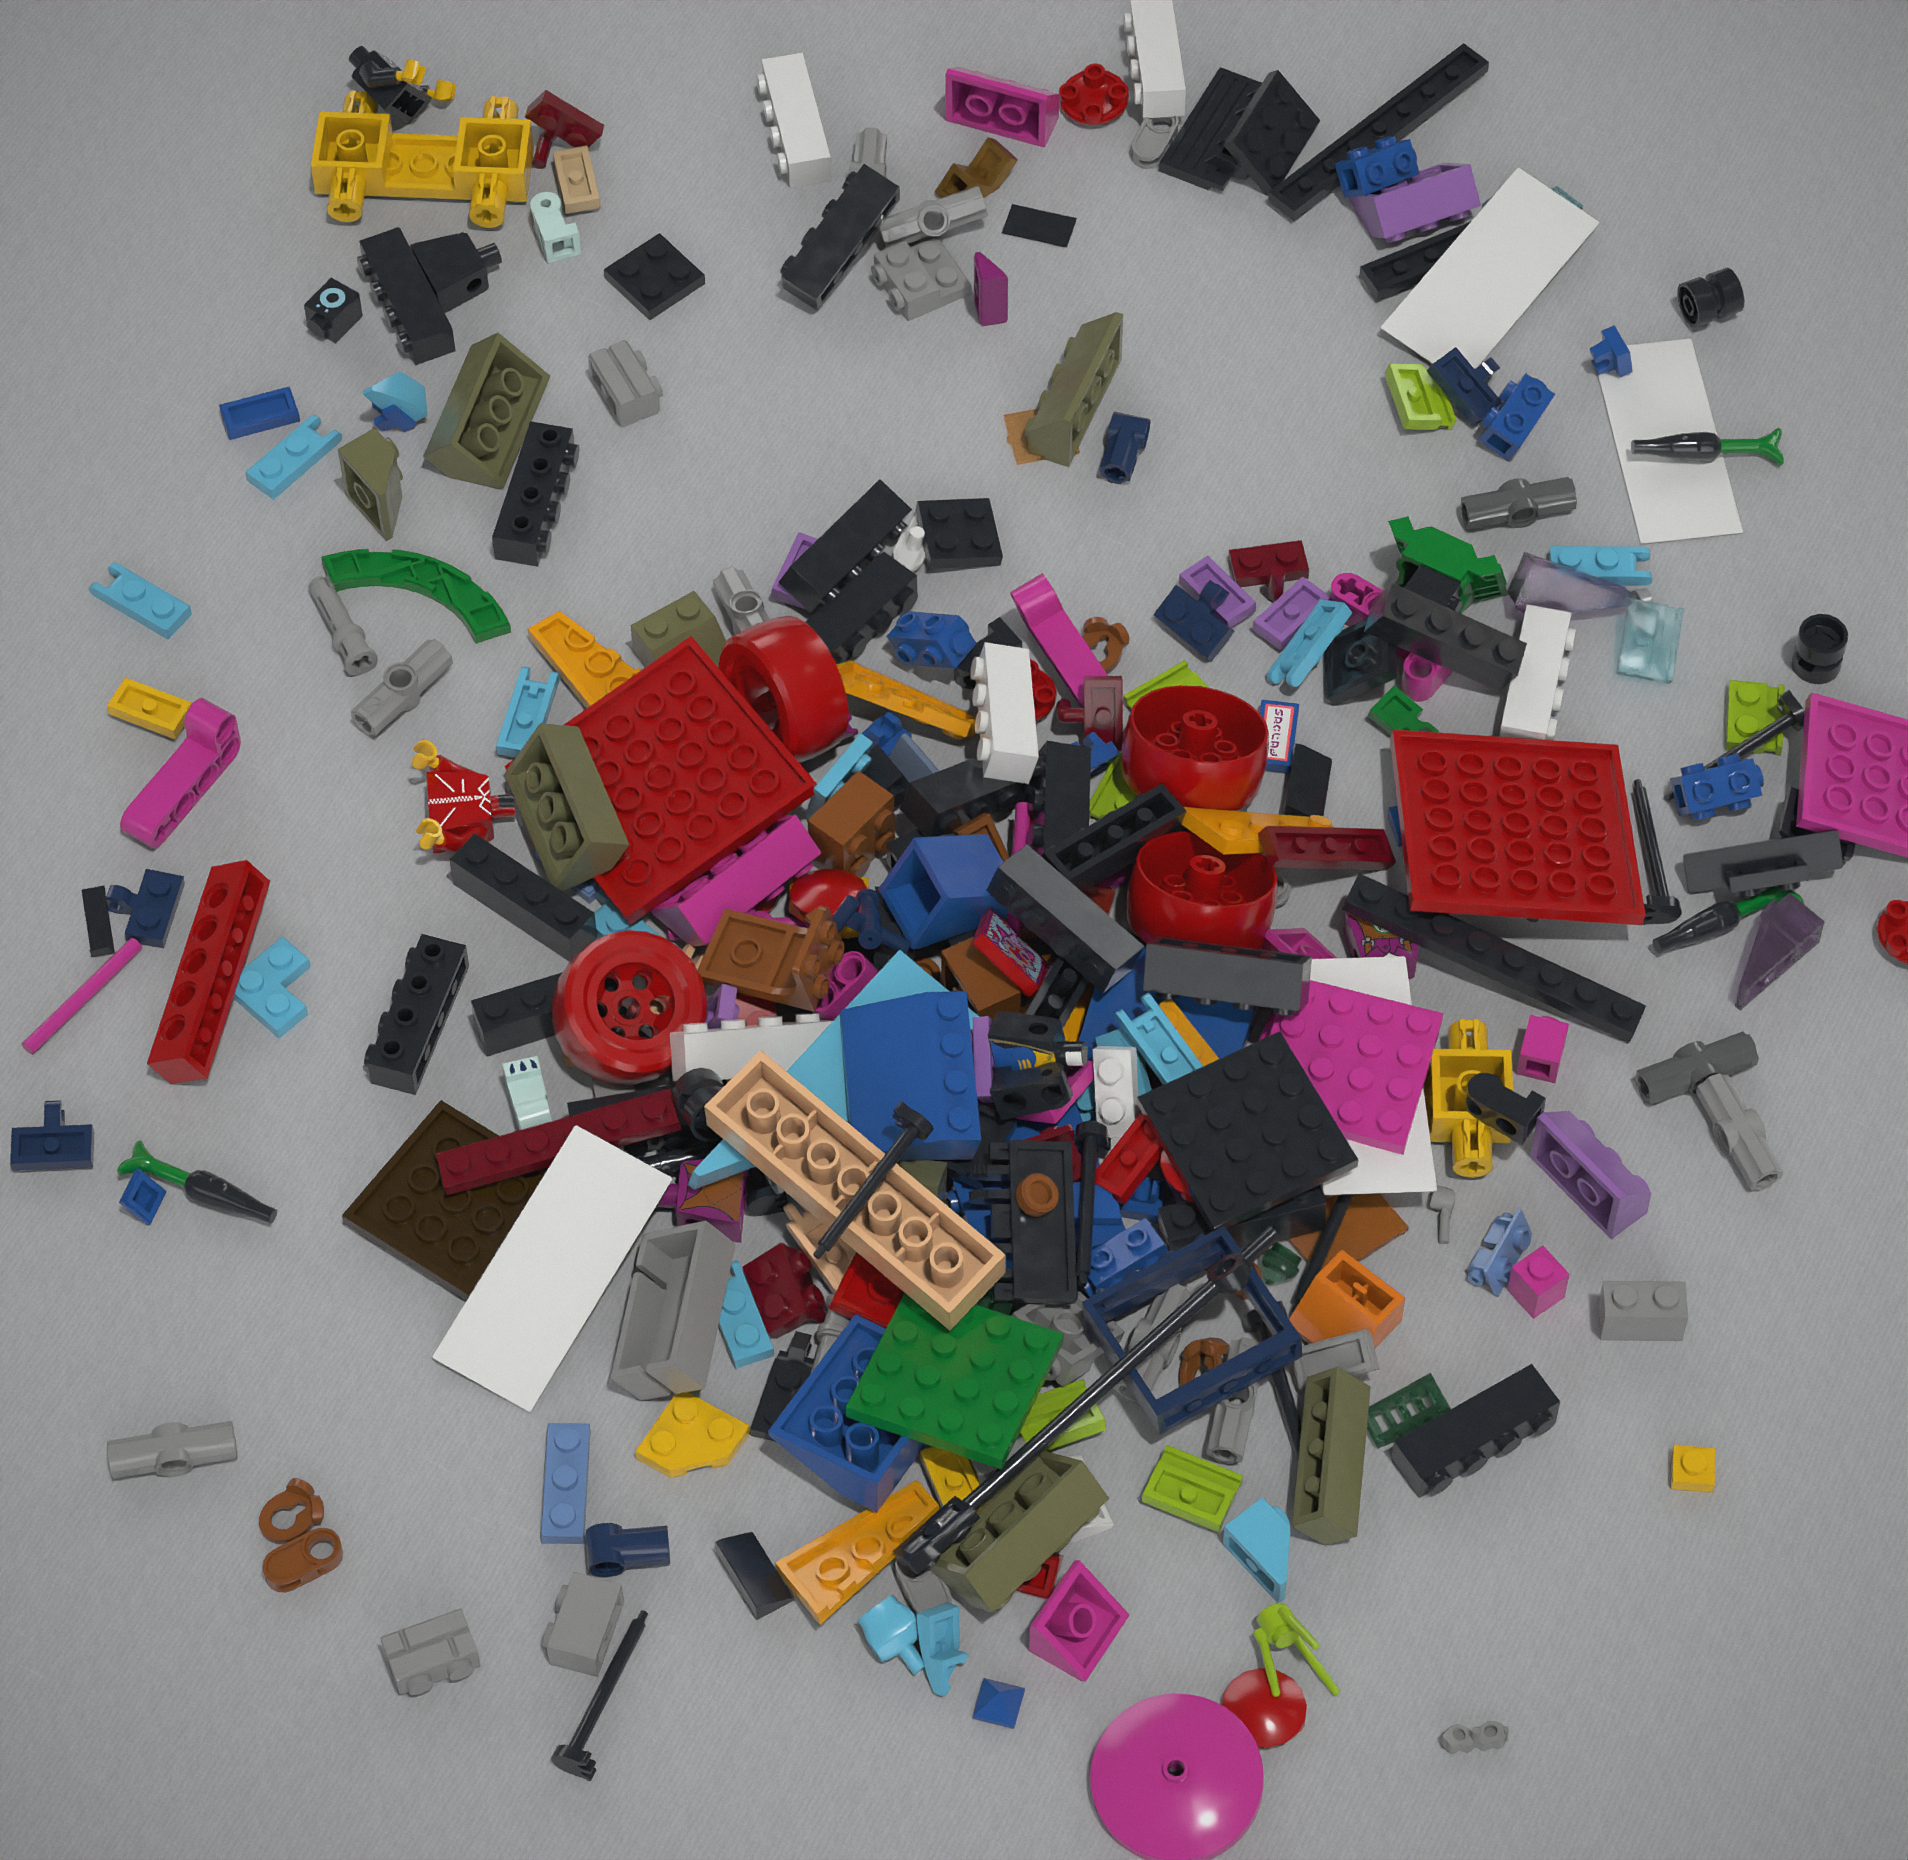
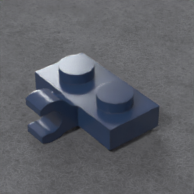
(1466, 385)
(1195, 619)
(150, 909)
(52, 1144)

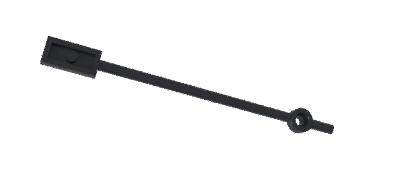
(957, 1516)

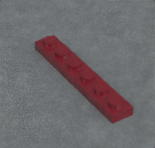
(538, 1145)

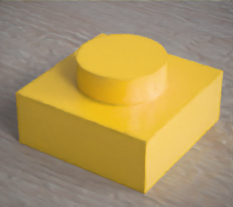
(1693, 1468)

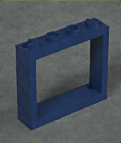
(1219, 1382)

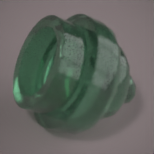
(1274, 1261)

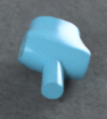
(892, 1631)

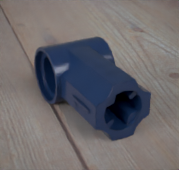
(1125, 440)
(615, 1549)

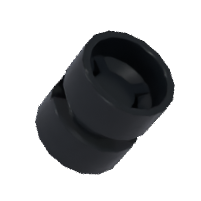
(1710, 297)
(1819, 649)
(690, 1096)

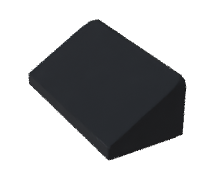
(1308, 782)
(753, 1573)

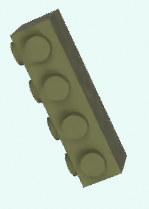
(1331, 1456)

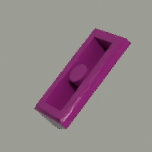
(990, 291)

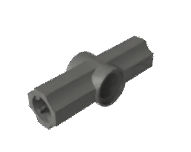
(1518, 503)
(1694, 1064)

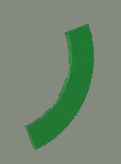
(424, 576)

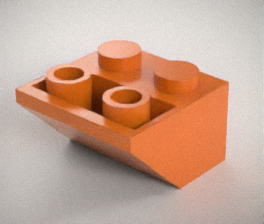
(1347, 1300)

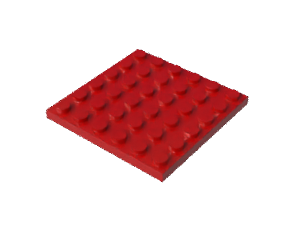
(685, 774)
(1515, 828)

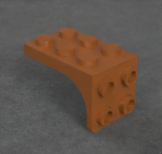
(774, 957)

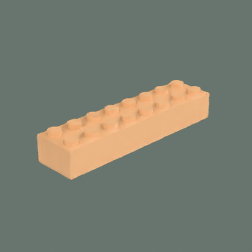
(822, 1166)

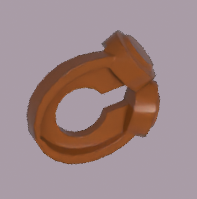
(1098, 629)
(1210, 1347)
(296, 1493)

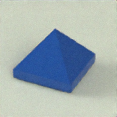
(142, 1196)
(999, 1703)

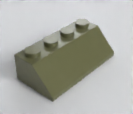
(1076, 390)
(487, 413)
(566, 806)
(1021, 1530)

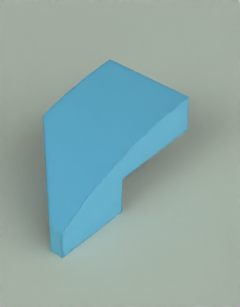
(400, 391)
(940, 1644)

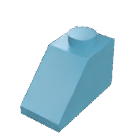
(1261, 1545)

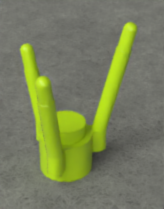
(1283, 1629)

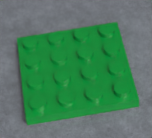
(957, 1385)

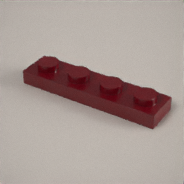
(1326, 848)

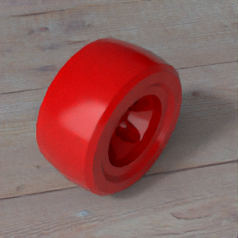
(789, 683)
(1198, 745)
(1199, 894)
(592, 1040)

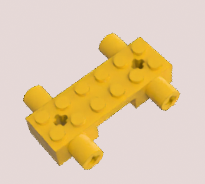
(362, 157)
(1447, 1090)

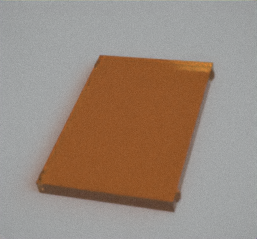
(1364, 1230)

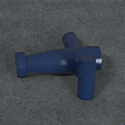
(867, 922)

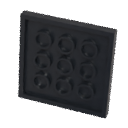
(1247, 1132)

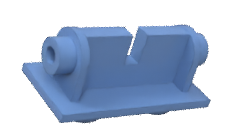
(1509, 1238)

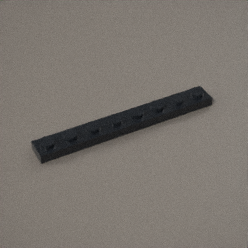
(1393, 118)
(1495, 958)

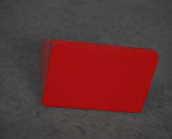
(1044, 1582)

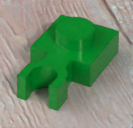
(1398, 712)

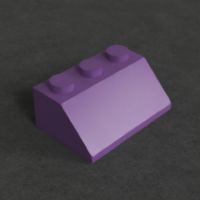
(1419, 201)
(1589, 1172)

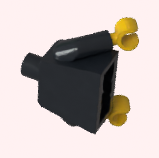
(396, 89)

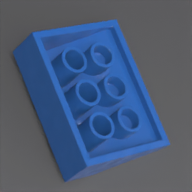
(1219, 1024)
(914, 1054)
(843, 1452)

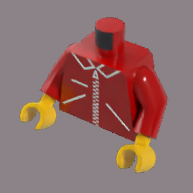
(457, 802)

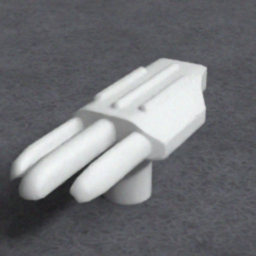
(909, 548)

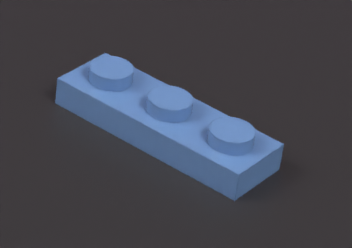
(566, 1483)

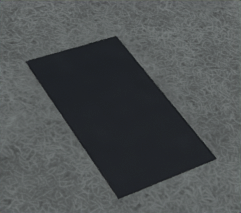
(1039, 225)

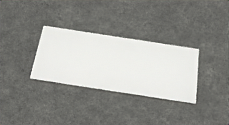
(1491, 272)
(1658, 400)
(1377, 1168)
(552, 1268)

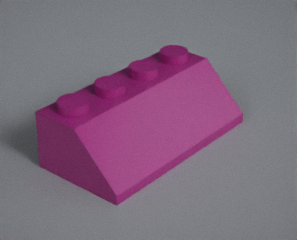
(740, 880)

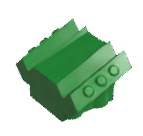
(1450, 556)

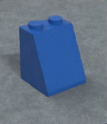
(942, 887)

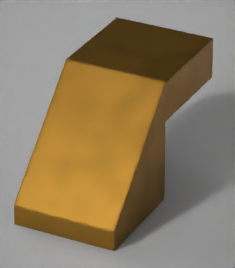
(986, 170)

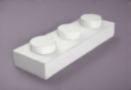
(1115, 1090)

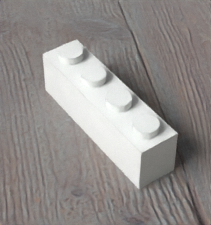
(1156, 58)
(795, 120)
(1535, 688)
(1005, 713)
(734, 1044)

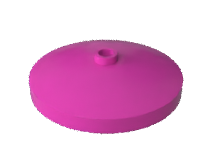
(1183, 1814)

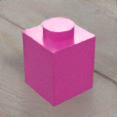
(1542, 1048)
(1538, 1282)

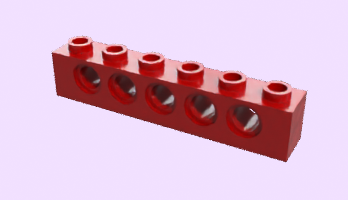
(208, 972)

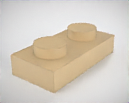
(576, 179)

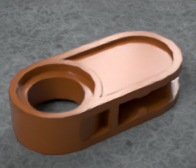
(293, 1564)

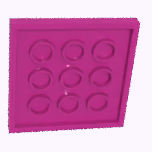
(1854, 774)
(1364, 1059)

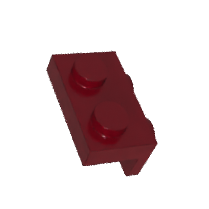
(784, 1289)

